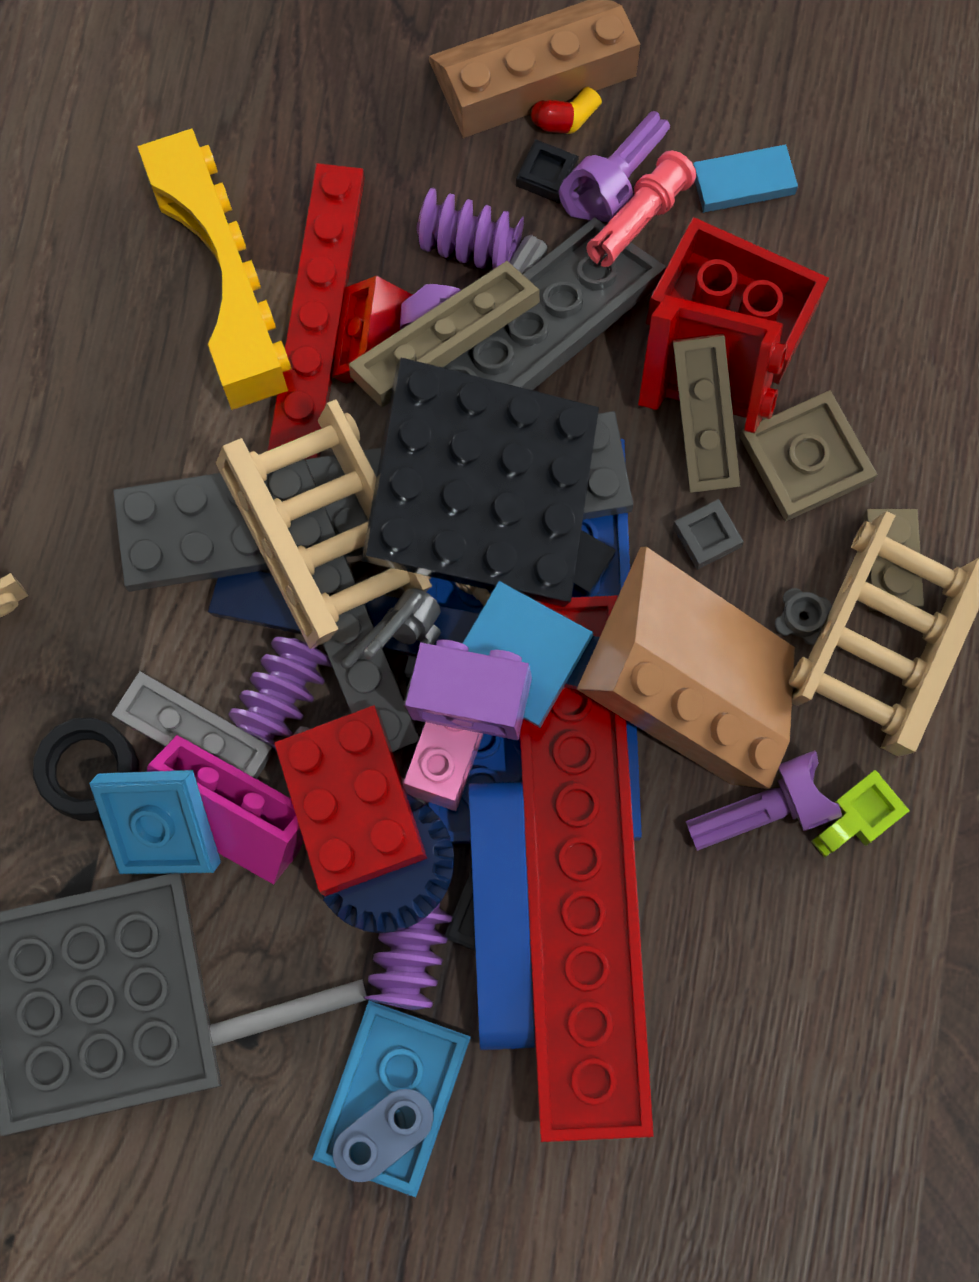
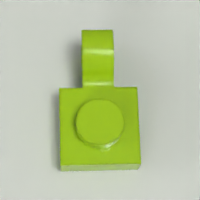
(866, 812)

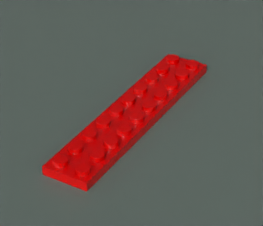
(584, 915)

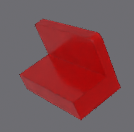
(367, 318)

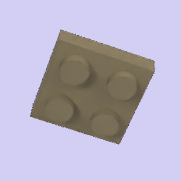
(808, 456)

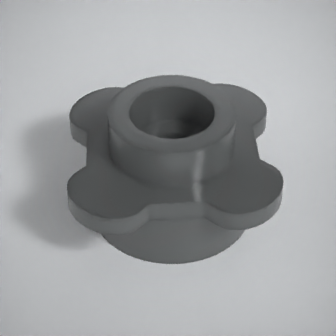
(796, 602)

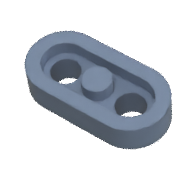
(383, 1135)

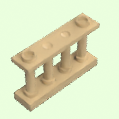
(270, 519)
(923, 676)

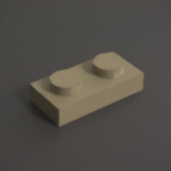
(889, 575)

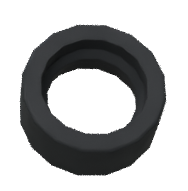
(57, 742)

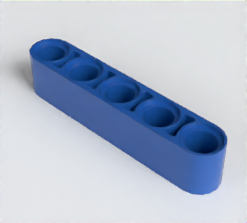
(501, 916)

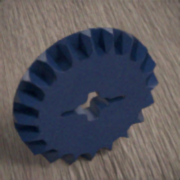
(406, 894)

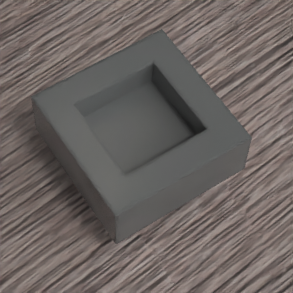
(708, 534)

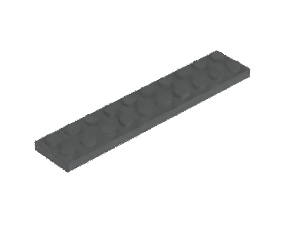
(197, 533)

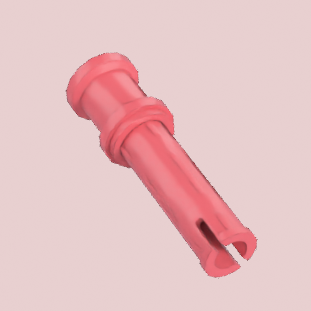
(652, 197)

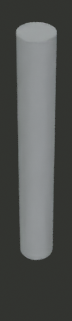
(288, 1012)

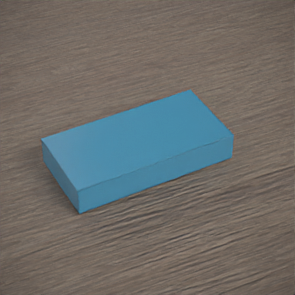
(745, 178)

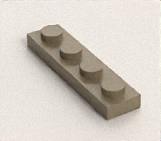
(447, 329)

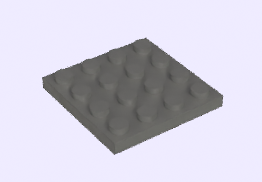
(101, 1005)

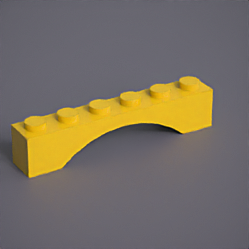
(240, 343)

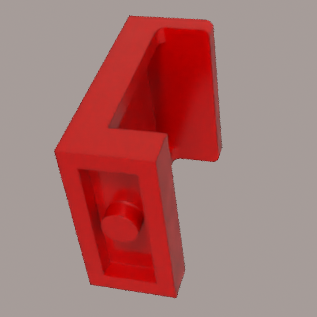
(751, 352)

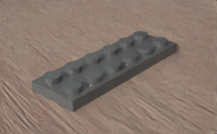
(574, 309)

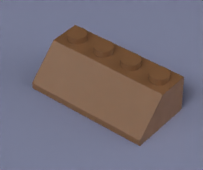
(536, 61)

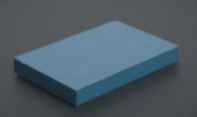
(387, 1056)

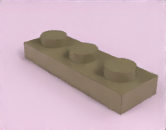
(706, 413)

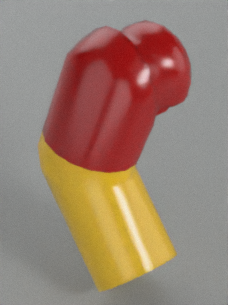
(566, 116)

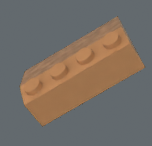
(694, 673)

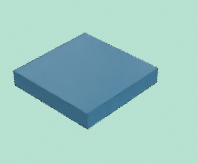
(537, 635)
(155, 822)

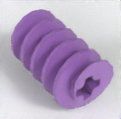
(467, 233)
(279, 689)
(407, 963)

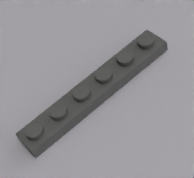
(367, 680)

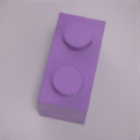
(469, 689)

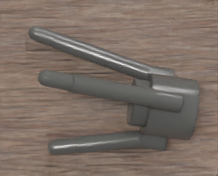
(407, 622)

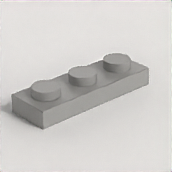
(163, 714)

